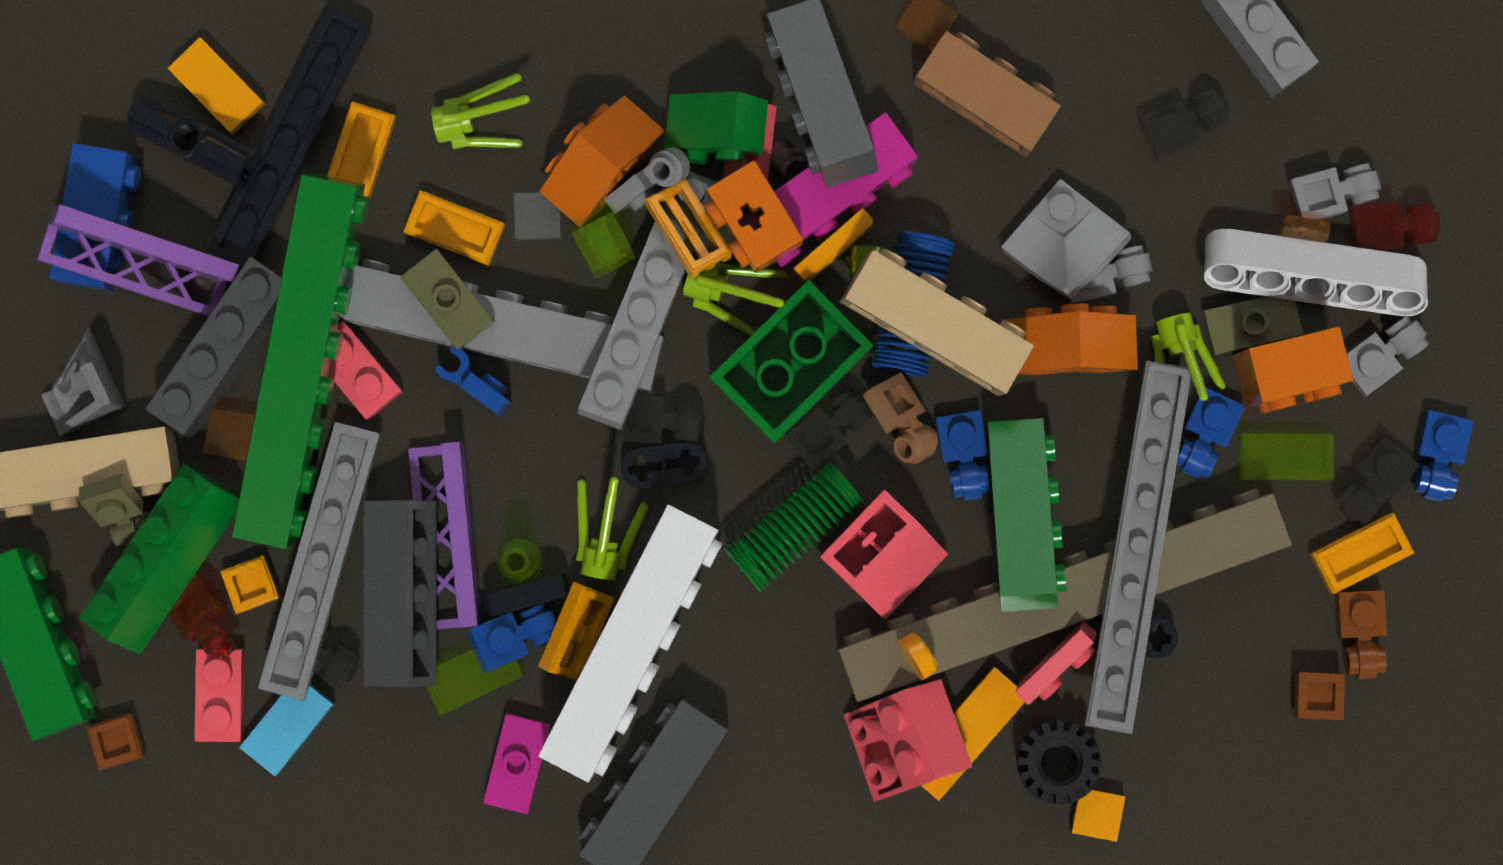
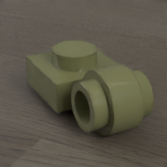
(114, 504)

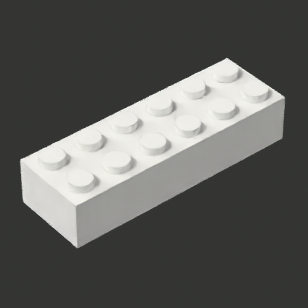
(629, 643)

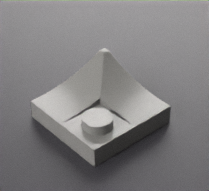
(1066, 240)

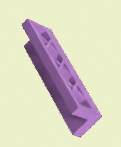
(141, 244)
(459, 526)

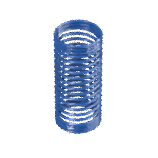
(928, 249)

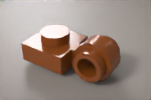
(1362, 617)

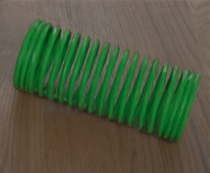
(749, 563)

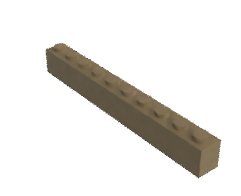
(980, 628)

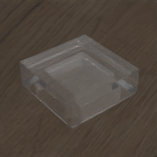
(536, 217)

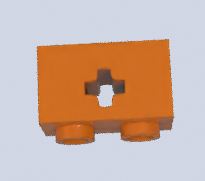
(751, 191)

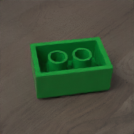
(791, 362)

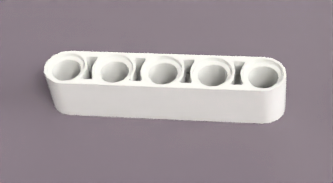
(1315, 272)

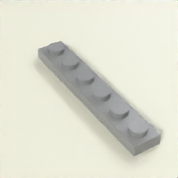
(640, 319)
(319, 562)

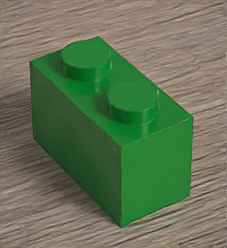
(716, 125)

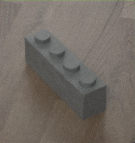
(822, 93)
(218, 350)
(399, 593)
(655, 788)

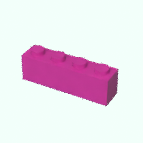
(817, 208)

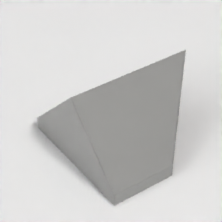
(83, 389)

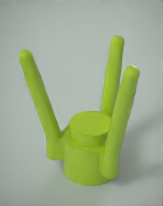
(456, 117)
(711, 286)
(1183, 337)
(601, 557)

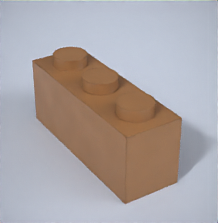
(987, 92)

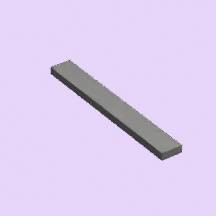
(1138, 547)

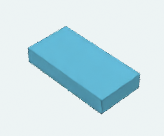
(286, 729)

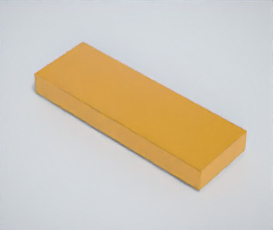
(980, 720)

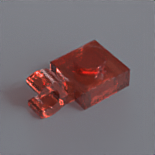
(197, 618)

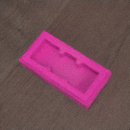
(516, 763)

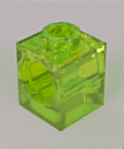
(603, 245)

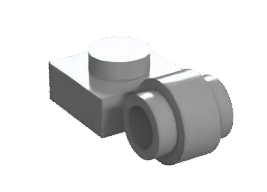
(664, 169)
(1322, 194)
(1131, 266)
(1374, 362)

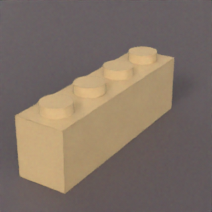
(937, 322)
(58, 470)

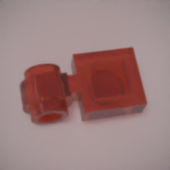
(1383, 228)

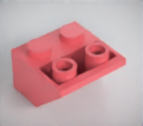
(884, 554)
(907, 740)

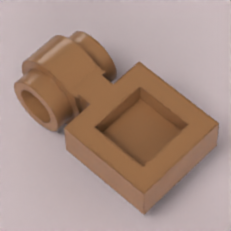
(898, 409)

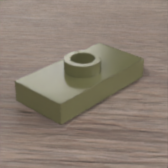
(447, 299)
(1251, 324)

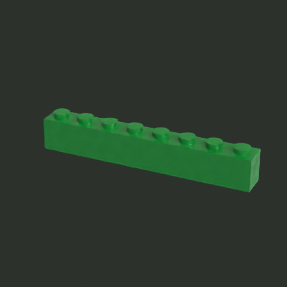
(299, 360)

